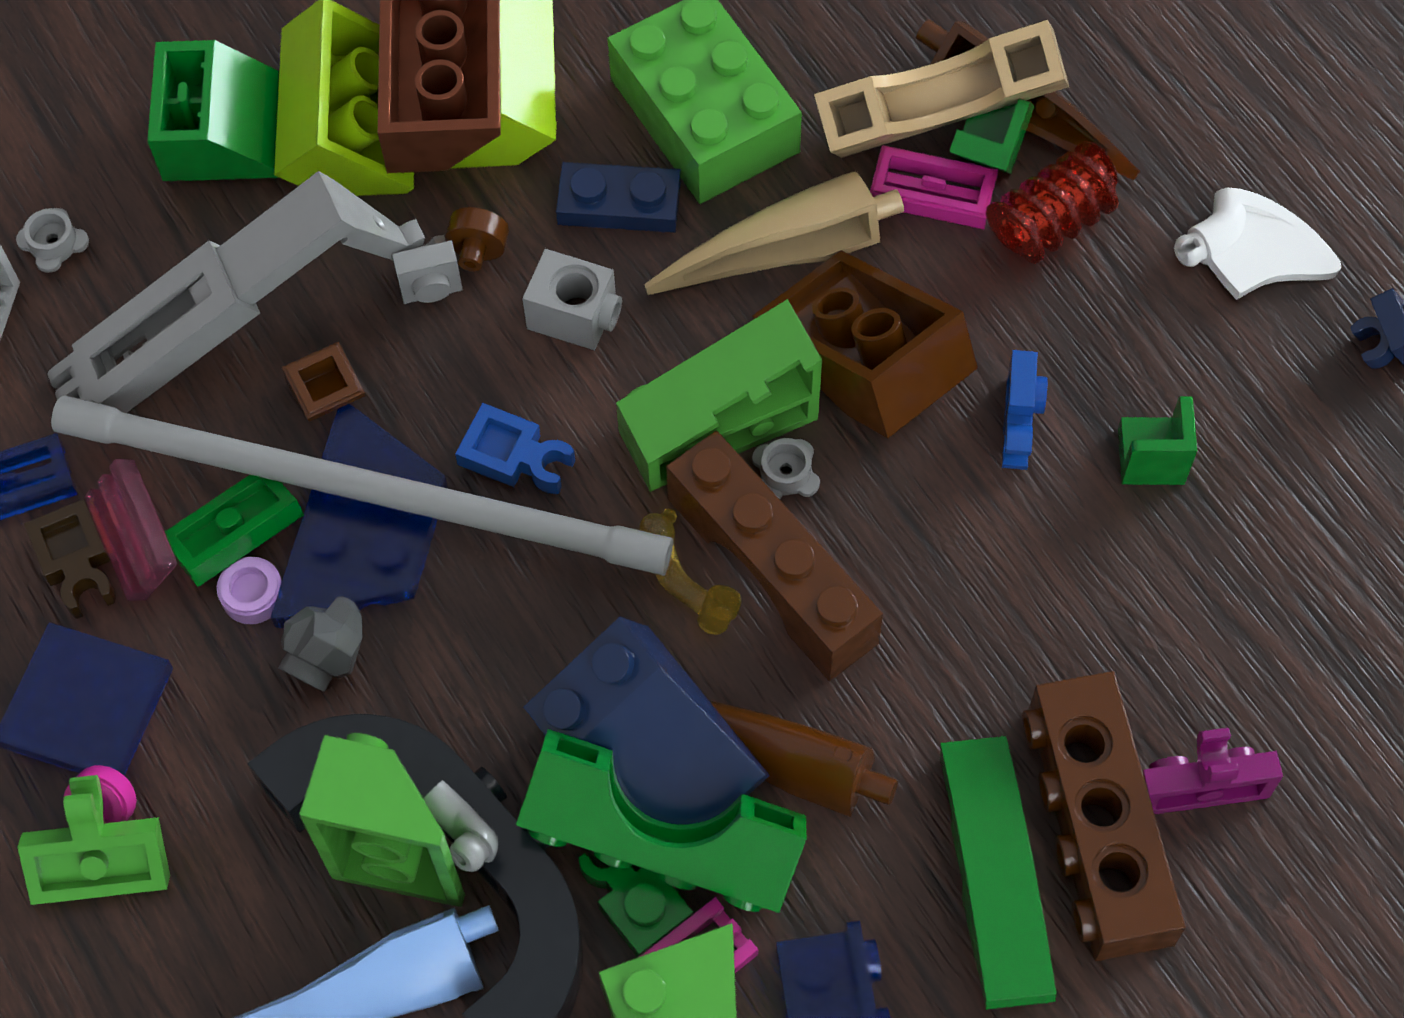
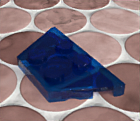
(355, 545)

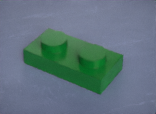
(231, 526)

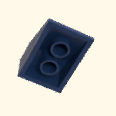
(665, 735)

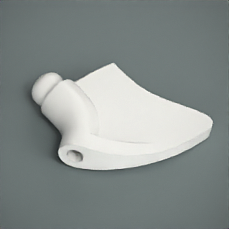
(1255, 244)

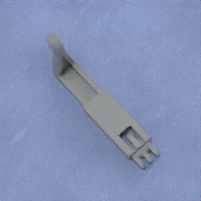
(218, 291)

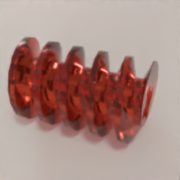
(1056, 203)

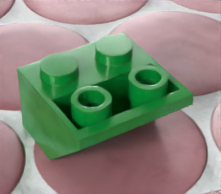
(212, 113)

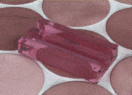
(131, 530)

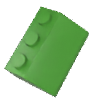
(375, 823)

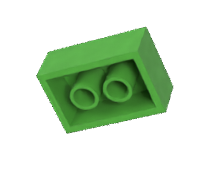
(704, 96)

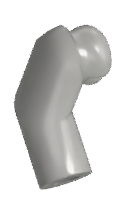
(473, 837)

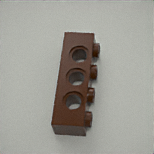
(1094, 714)

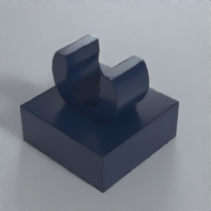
(1389, 325)

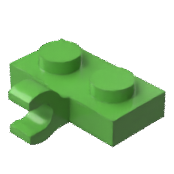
(92, 855)

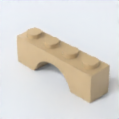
(925, 98)

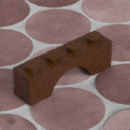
(811, 591)

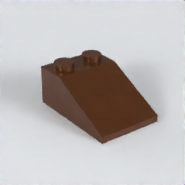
(880, 341)

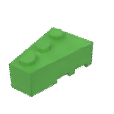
(743, 386)
(676, 981)

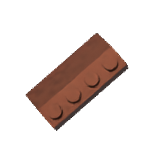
(437, 81)

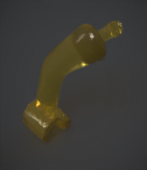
(713, 607)

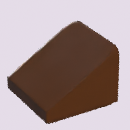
(323, 381)

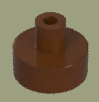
(476, 236)

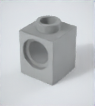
(565, 278)

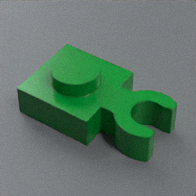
(638, 903)

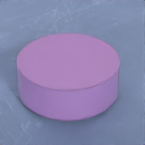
(249, 590)

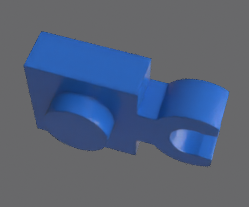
(1023, 396)
(508, 445)

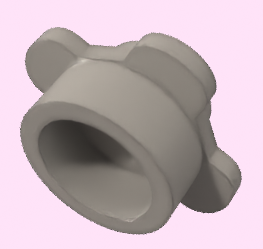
(48, 225)
(791, 453)

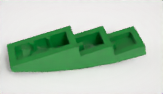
(997, 874)

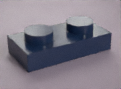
(618, 197)

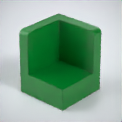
(994, 136)
(1158, 447)

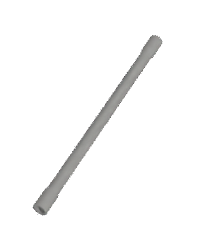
(613, 543)

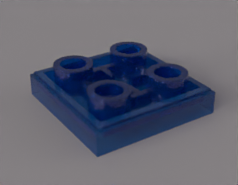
(83, 701)

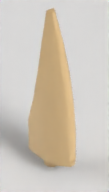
(790, 232)

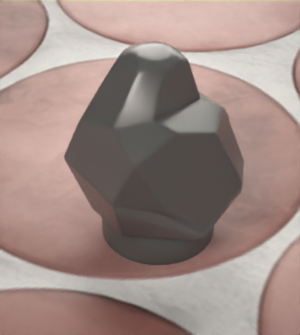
(322, 642)

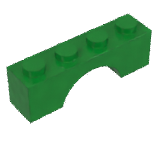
(739, 853)

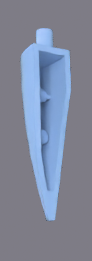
(396, 975)

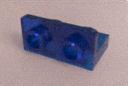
(830, 975)

